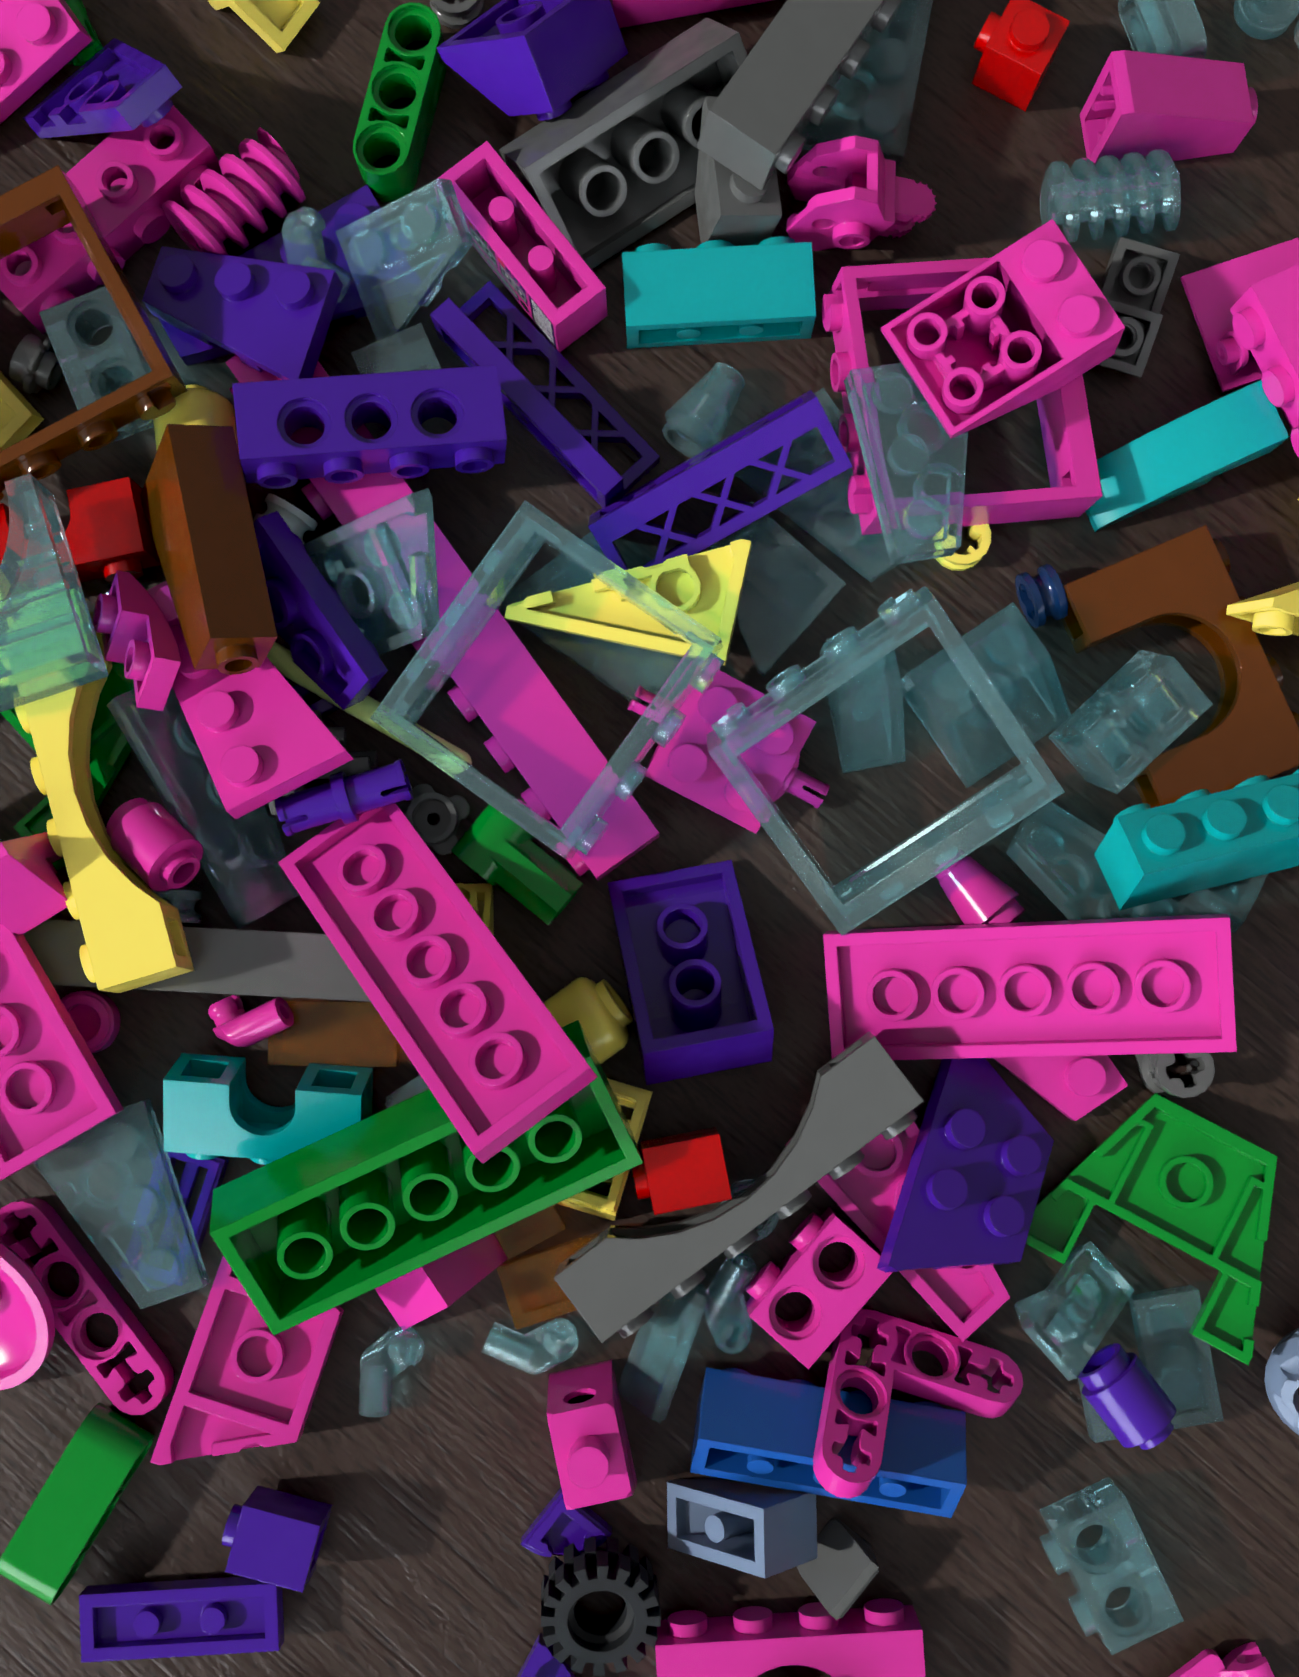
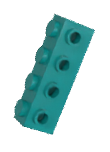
(1201, 841)

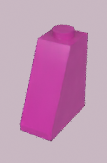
(1168, 105)

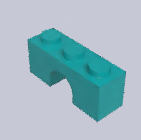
(216, 1115)

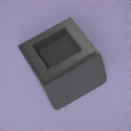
(842, 1568)

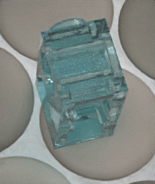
(100, 368)
(1130, 720)
(1114, 1562)

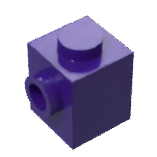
(276, 1538)

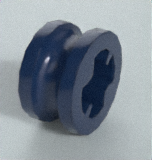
(1041, 595)

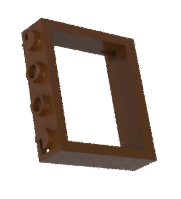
(26, 216)

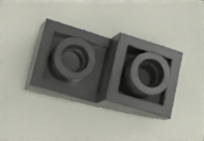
(1136, 290)

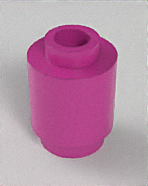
(154, 844)

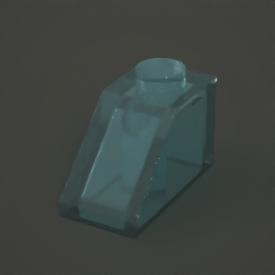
(870, 717)

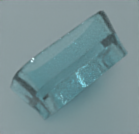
(1164, 27)

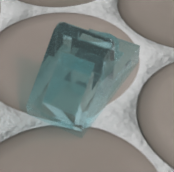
(1075, 1309)

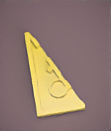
(699, 584)

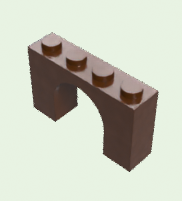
(1189, 589)

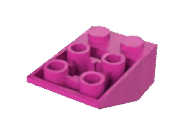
(1006, 332)

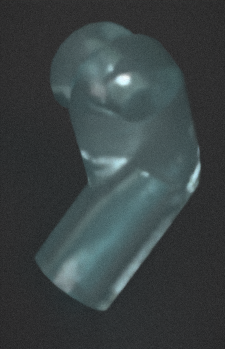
(383, 1362)

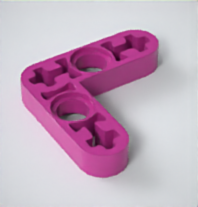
(894, 1368)

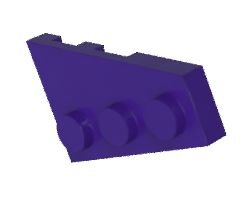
(106, 95)
(251, 307)
(313, 619)

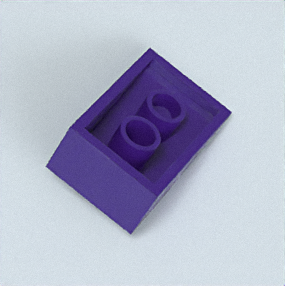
(691, 972)

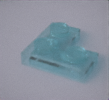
(1172, 1356)

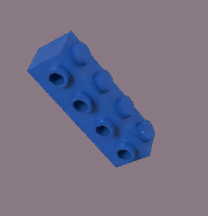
(768, 1433)

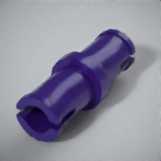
(343, 797)

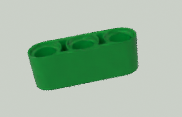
(395, 76)
(75, 1503)

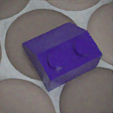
(536, 53)

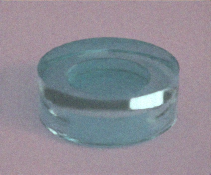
(1265, 17)

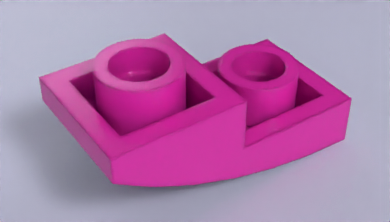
(139, 638)

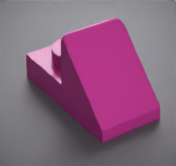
(29, 883)

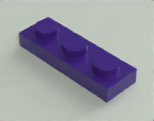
(180, 1619)

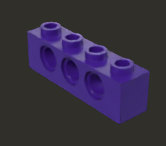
(339, 405)

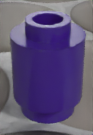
(1127, 1397)

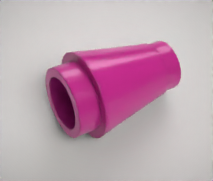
(979, 894)

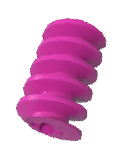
(235, 196)

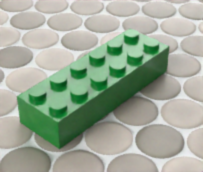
(404, 1196)

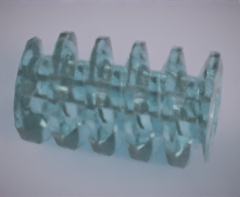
(1112, 192)

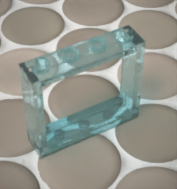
(467, 619)
(933, 846)

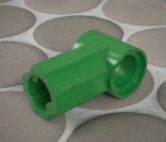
(507, 856)

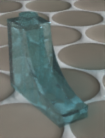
(43, 612)

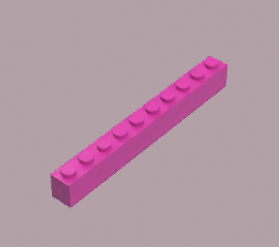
(498, 680)

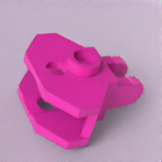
(853, 196)

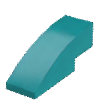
(1186, 454)

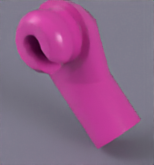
(249, 1027)

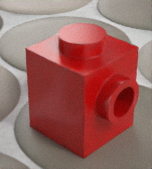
(1018, 50)
(682, 1171)

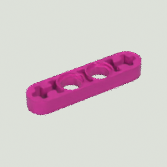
(93, 1296)

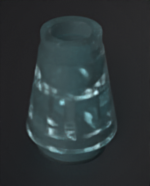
(704, 411)

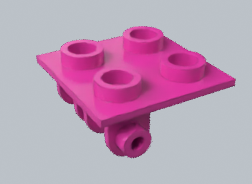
(1215, 291)

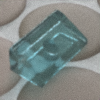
(662, 1352)

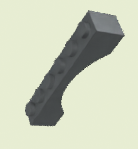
(634, 1266)

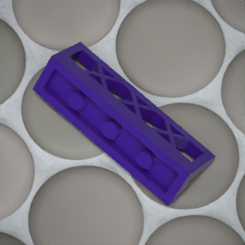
(529, 401)
(712, 466)

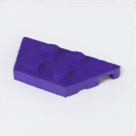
(969, 1175)

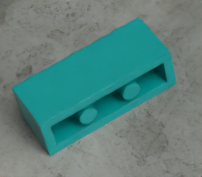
(719, 293)

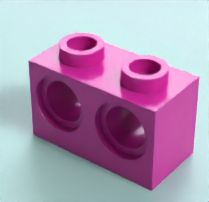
(832, 1296)

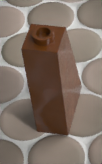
(209, 548)

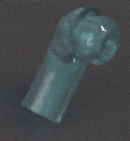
(305, 244)
(726, 1304)
(535, 1350)

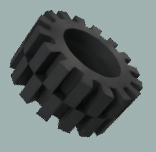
(608, 1638)

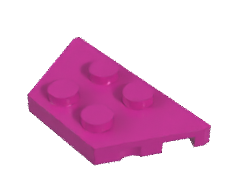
(241, 1380)

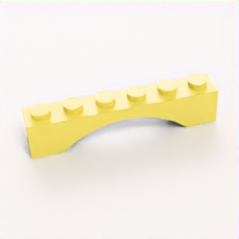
(126, 926)

